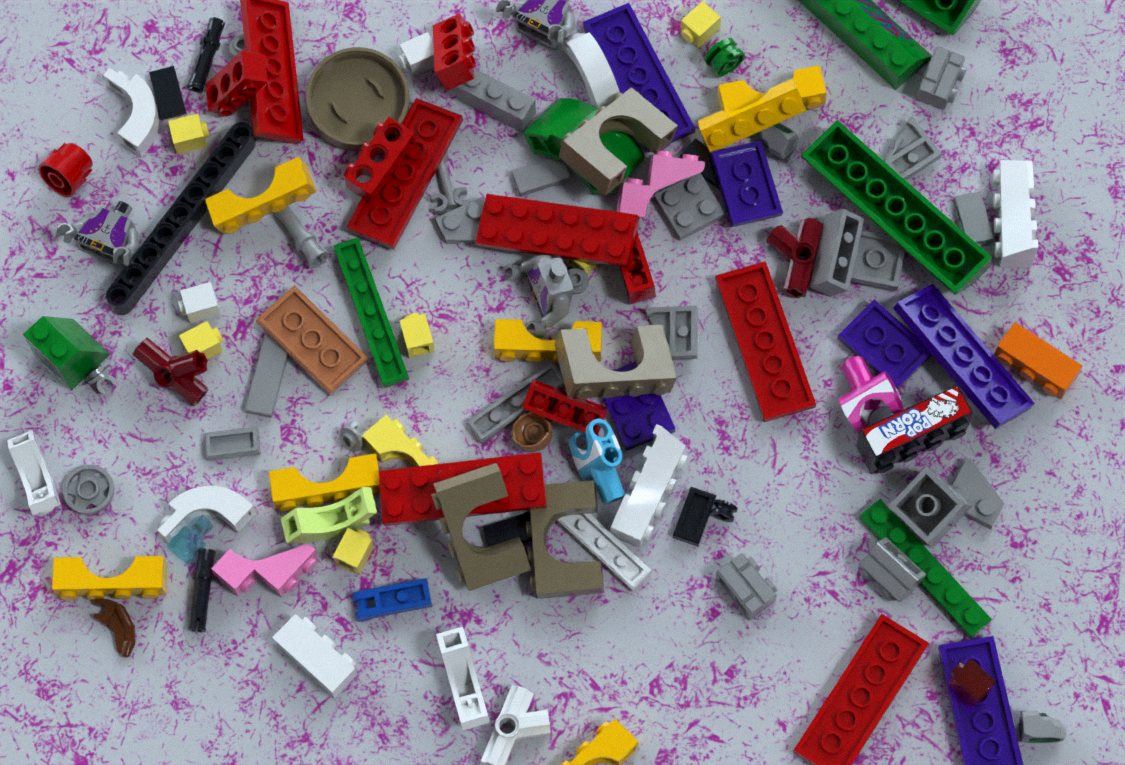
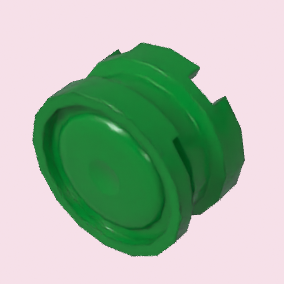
(724, 57)

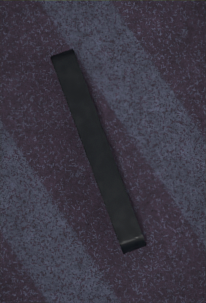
(180, 229)

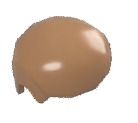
(532, 432)

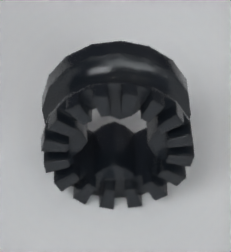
(723, 510)

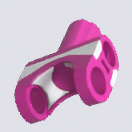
(867, 393)

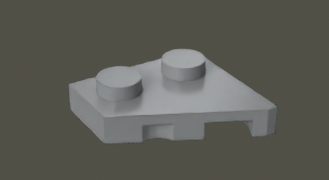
(912, 151)
(461, 223)
(680, 329)
(979, 494)

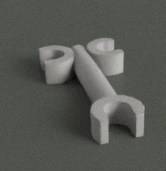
(450, 198)

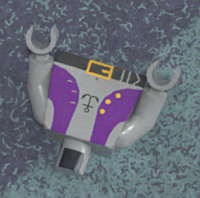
(541, 19)
(104, 234)
(550, 289)

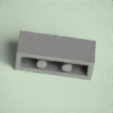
(498, 100)
(836, 252)

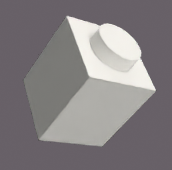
(417, 54)
(199, 303)

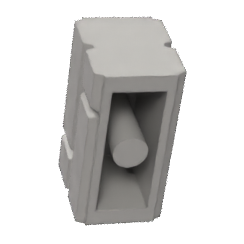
(940, 78)
(891, 570)
(746, 585)

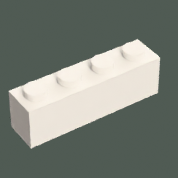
(1015, 214)
(649, 488)

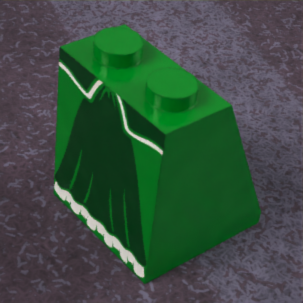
(65, 349)

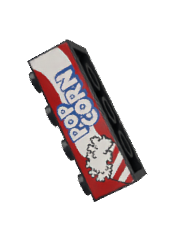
(914, 430)

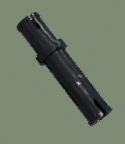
(209, 46)
(203, 579)

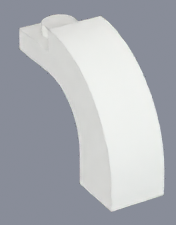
(593, 68)
(143, 123)
(34, 473)
(206, 501)
(462, 678)

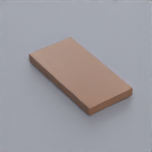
(312, 340)

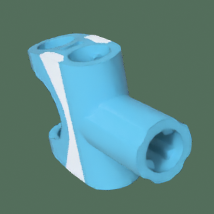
(599, 460)

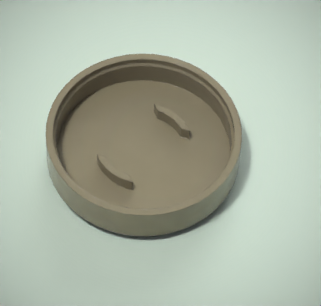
(354, 94)

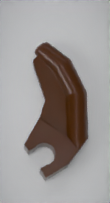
(120, 623)

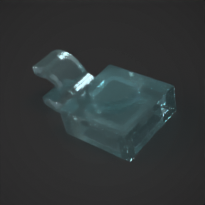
(188, 542)

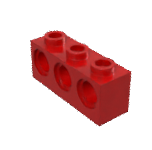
(453, 51)
(236, 83)
(379, 171)
(638, 276)
(556, 406)

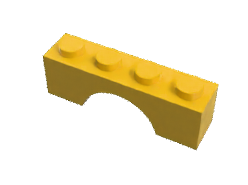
(808, 81)
(731, 126)
(290, 185)
(515, 342)
(293, 490)
(144, 577)
(611, 746)

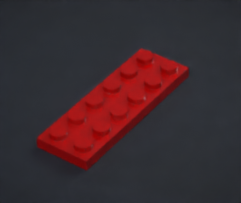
(277, 104)
(395, 204)
(557, 230)
(765, 341)
(408, 490)
(861, 695)

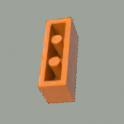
(1037, 361)

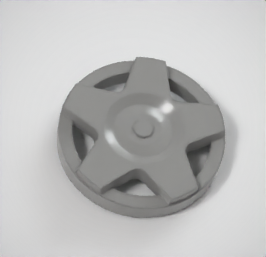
(88, 490)

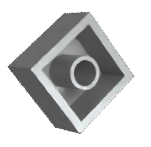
(930, 506)

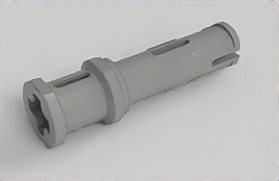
(304, 241)

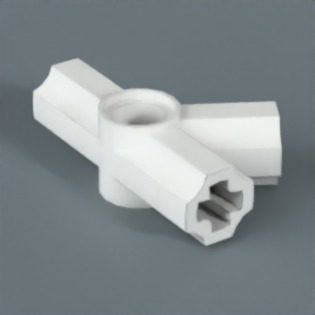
(525, 724)

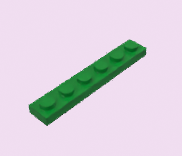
(371, 312)
(938, 580)

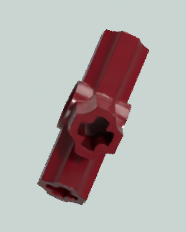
(793, 246)
(175, 371)

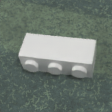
(316, 655)

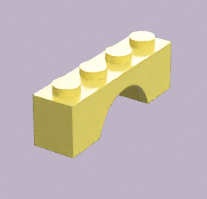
(390, 442)

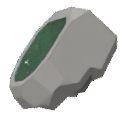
(779, 140)
(1040, 728)

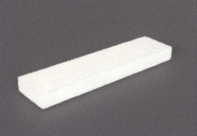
(606, 548)

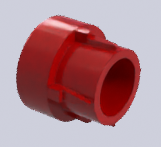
(66, 169)

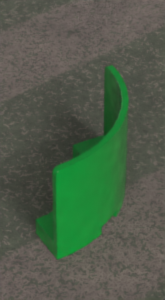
(565, 117)

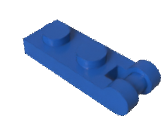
(392, 599)

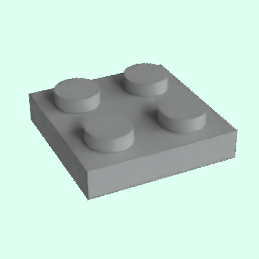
(689, 206)
(878, 261)

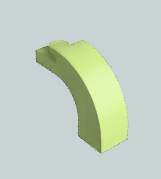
(329, 521)

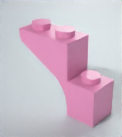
(662, 171)
(278, 571)

